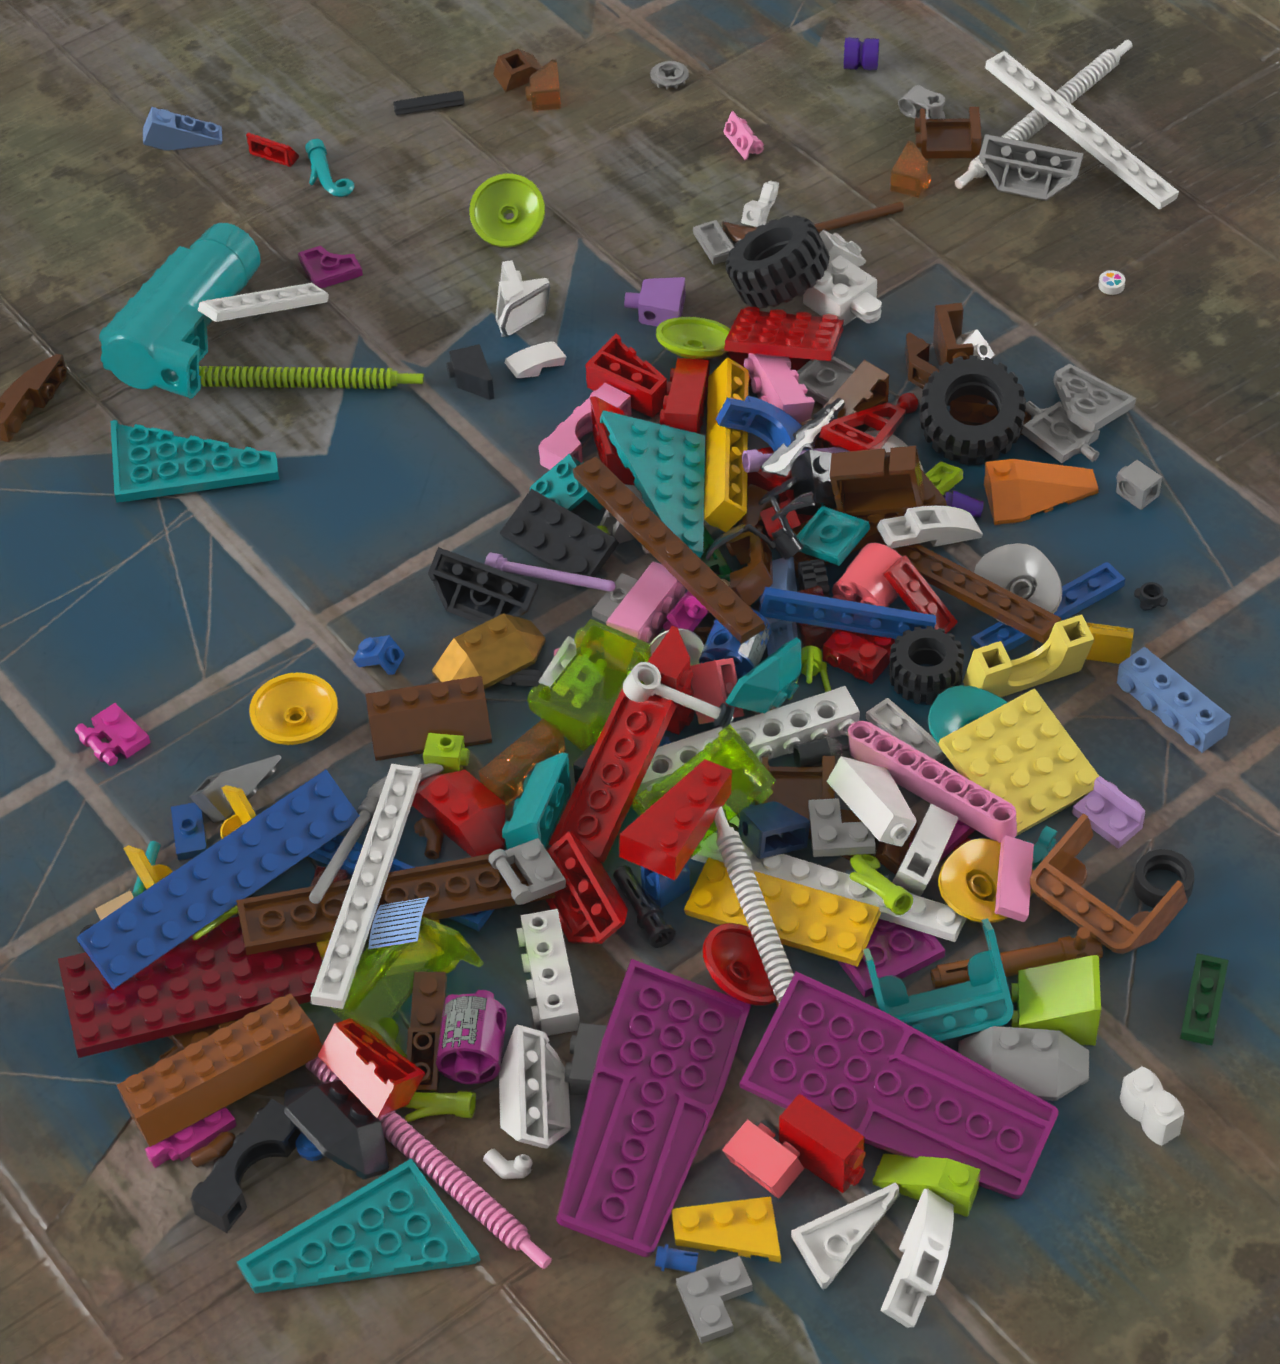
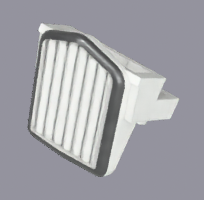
(519, 300)

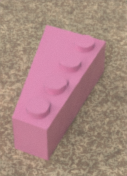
(779, 385)
(647, 604)

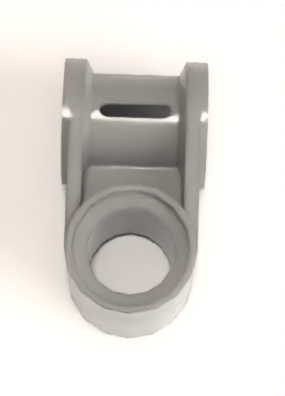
(919, 98)

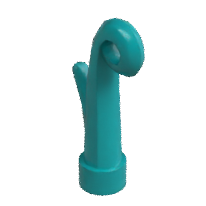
(319, 168)

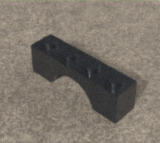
(220, 1196)

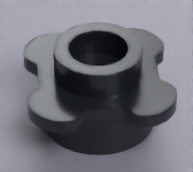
(1150, 596)

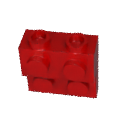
(858, 653)

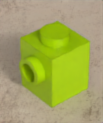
(446, 751)

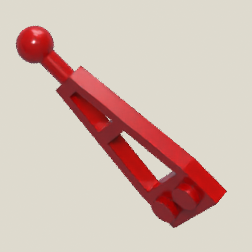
(843, 434)

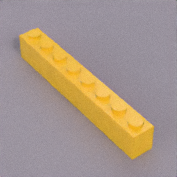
(724, 473)

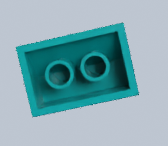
(540, 804)

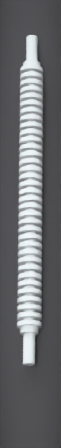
(1070, 92)
(753, 906)

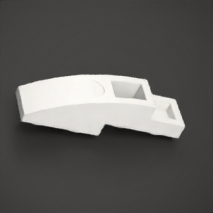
(929, 523)
(923, 1260)

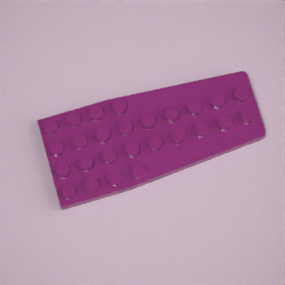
(898, 1086)
(648, 1105)

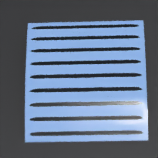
(397, 923)

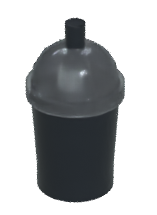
(812, 752)

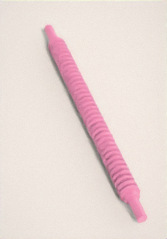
(450, 1178)

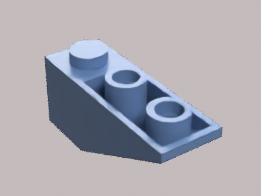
(175, 131)

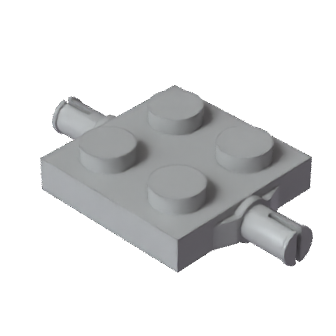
(1057, 434)

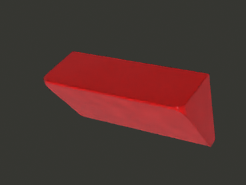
(271, 150)

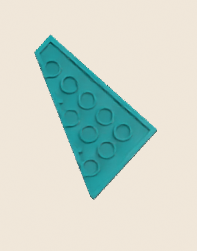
(161, 464)
(666, 471)
(372, 1233)

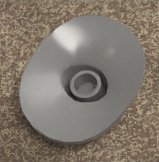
(1023, 572)

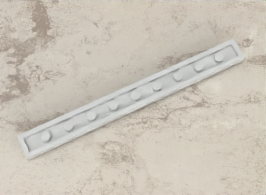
(1082, 130)
(366, 887)
(923, 915)

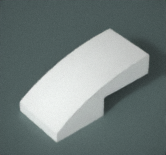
(532, 359)

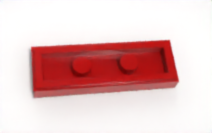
(918, 593)

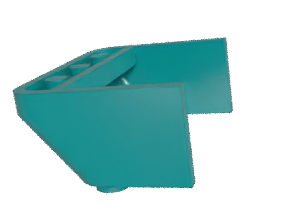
(954, 1008)

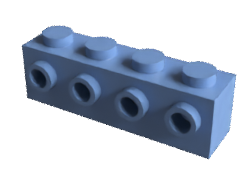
(1173, 699)

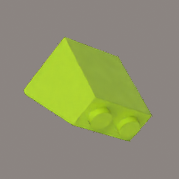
(1060, 998)

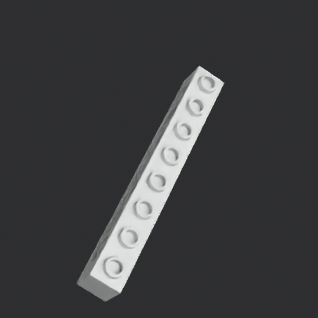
(766, 733)

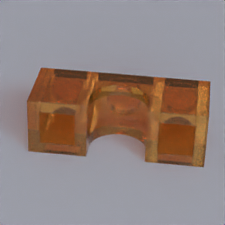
(508, 770)

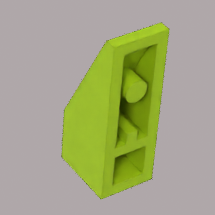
(943, 1176)

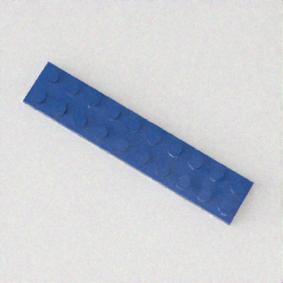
(217, 878)

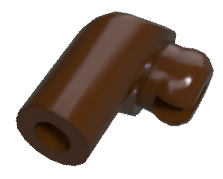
(433, 834)
(214, 1150)

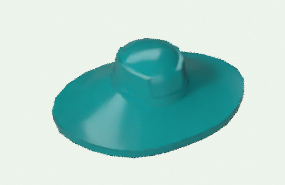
(959, 707)

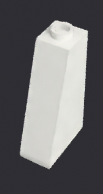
(874, 799)

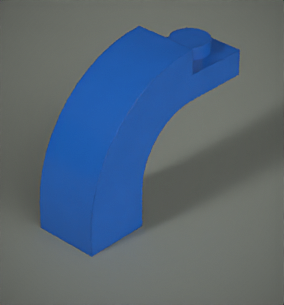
(759, 419)

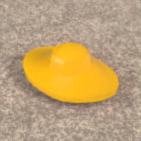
(971, 878)

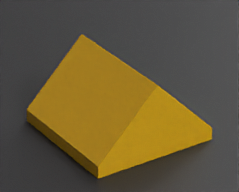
(1110, 643)

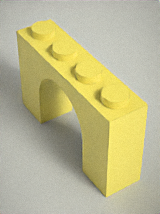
(1057, 657)

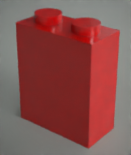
(825, 1143)

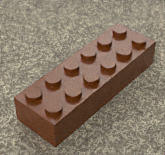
(220, 1069)

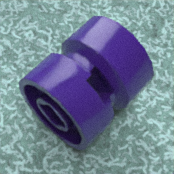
(861, 53)

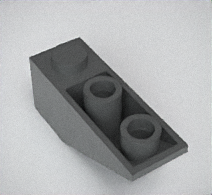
(212, 799)

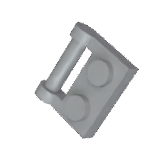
(534, 865)

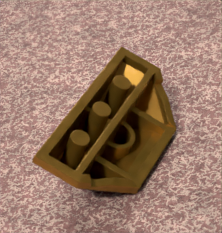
(491, 651)

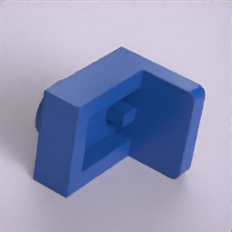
(380, 651)

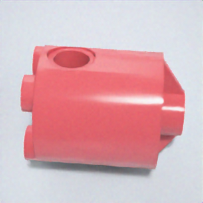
(865, 579)

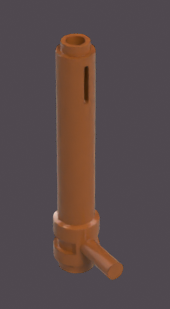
(1064, 949)

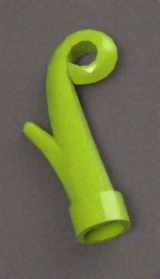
(865, 873)
(429, 1104)

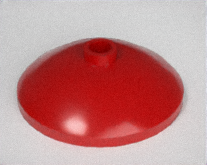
(736, 964)

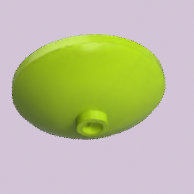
(502, 196)
(693, 337)

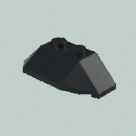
(478, 589)
(339, 1126)

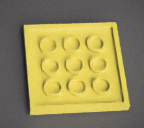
(1023, 759)

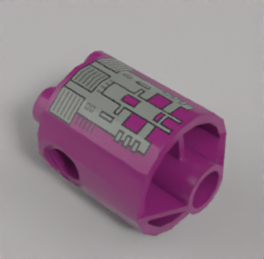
(471, 1037)

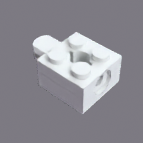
(845, 293)

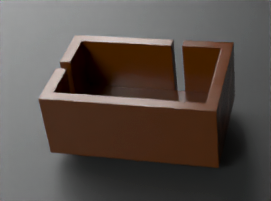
(877, 481)

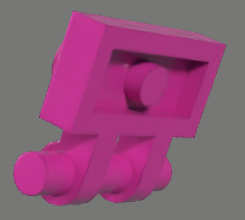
(118, 729)

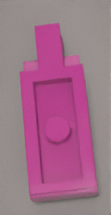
(191, 1138)

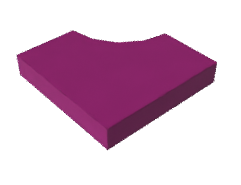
(328, 268)

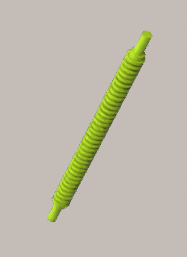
(305, 377)

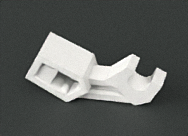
(756, 212)

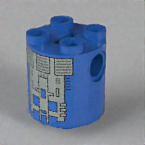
(724, 645)

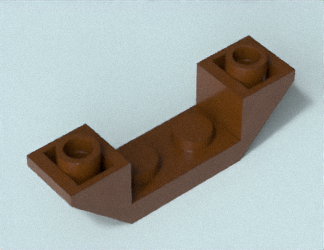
(920, 369)
(750, 580)

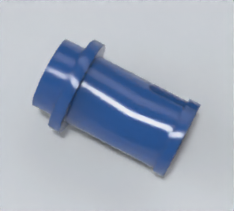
(676, 1259)

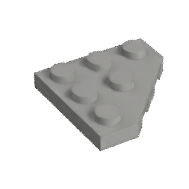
(1090, 400)

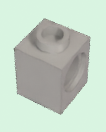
(1138, 484)

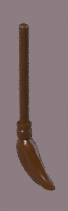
(738, 232)

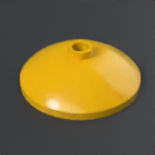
(290, 699)

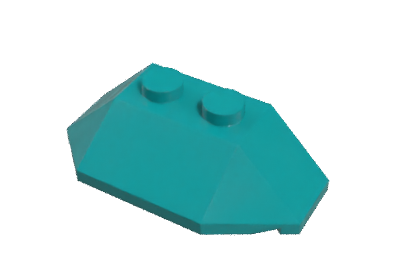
(769, 681)

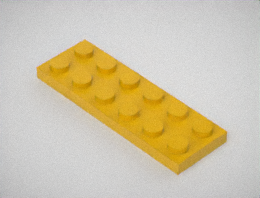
(801, 914)

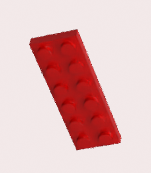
(614, 772)

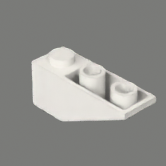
(925, 850)

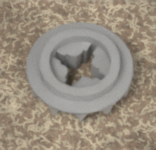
(675, 71)

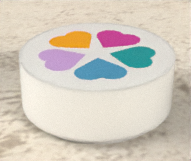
(1111, 282)

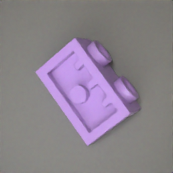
(1111, 812)

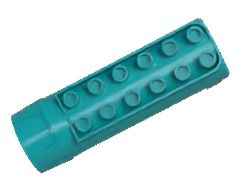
(160, 330)

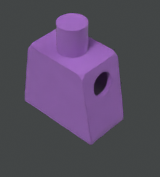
(658, 300)

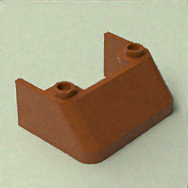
(1060, 882)

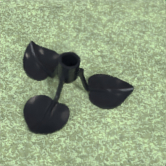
(784, 537)

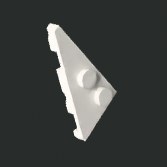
(835, 1237)

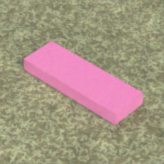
(1014, 878)

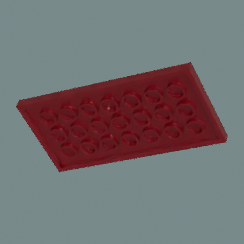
(183, 990)

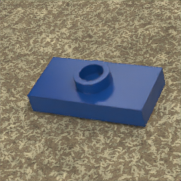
(188, 830)

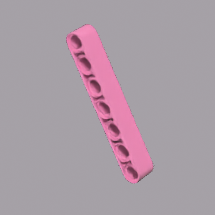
(933, 781)

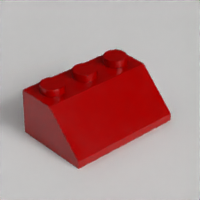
(606, 450)
(675, 671)

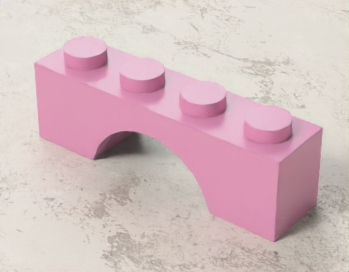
(568, 433)

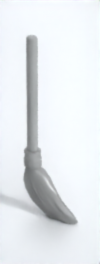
(366, 812)

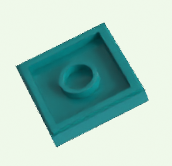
(832, 535)

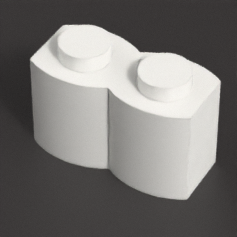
(1147, 1102)

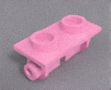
(742, 136)

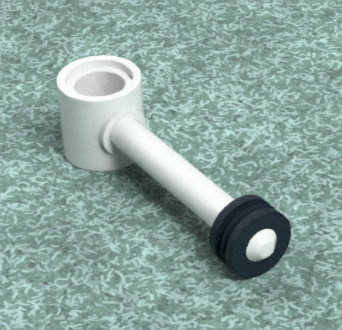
(651, 677)

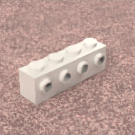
(549, 971)

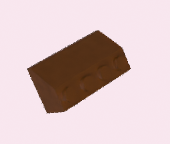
(406, 716)

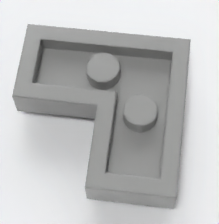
(832, 836)
(707, 1290)

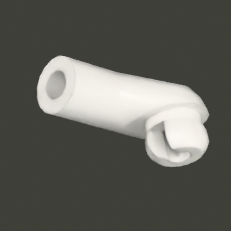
(508, 1169)

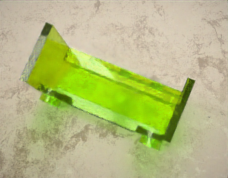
(387, 975)

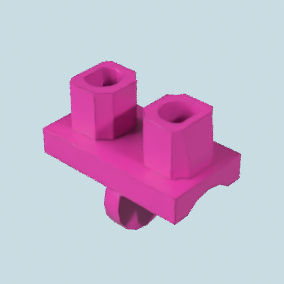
(686, 613)

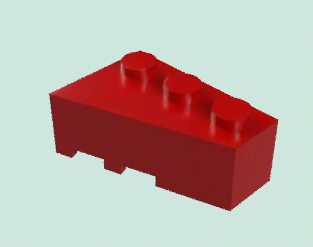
(627, 372)
(370, 1068)

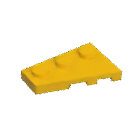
(732, 1226)

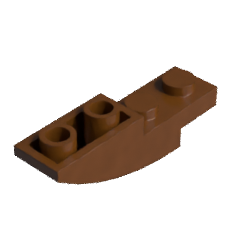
(30, 391)
(425, 1025)

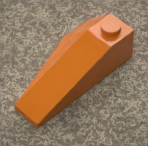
(1027, 487)

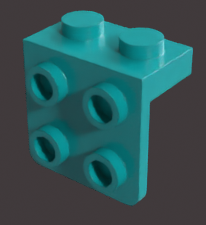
(562, 487)

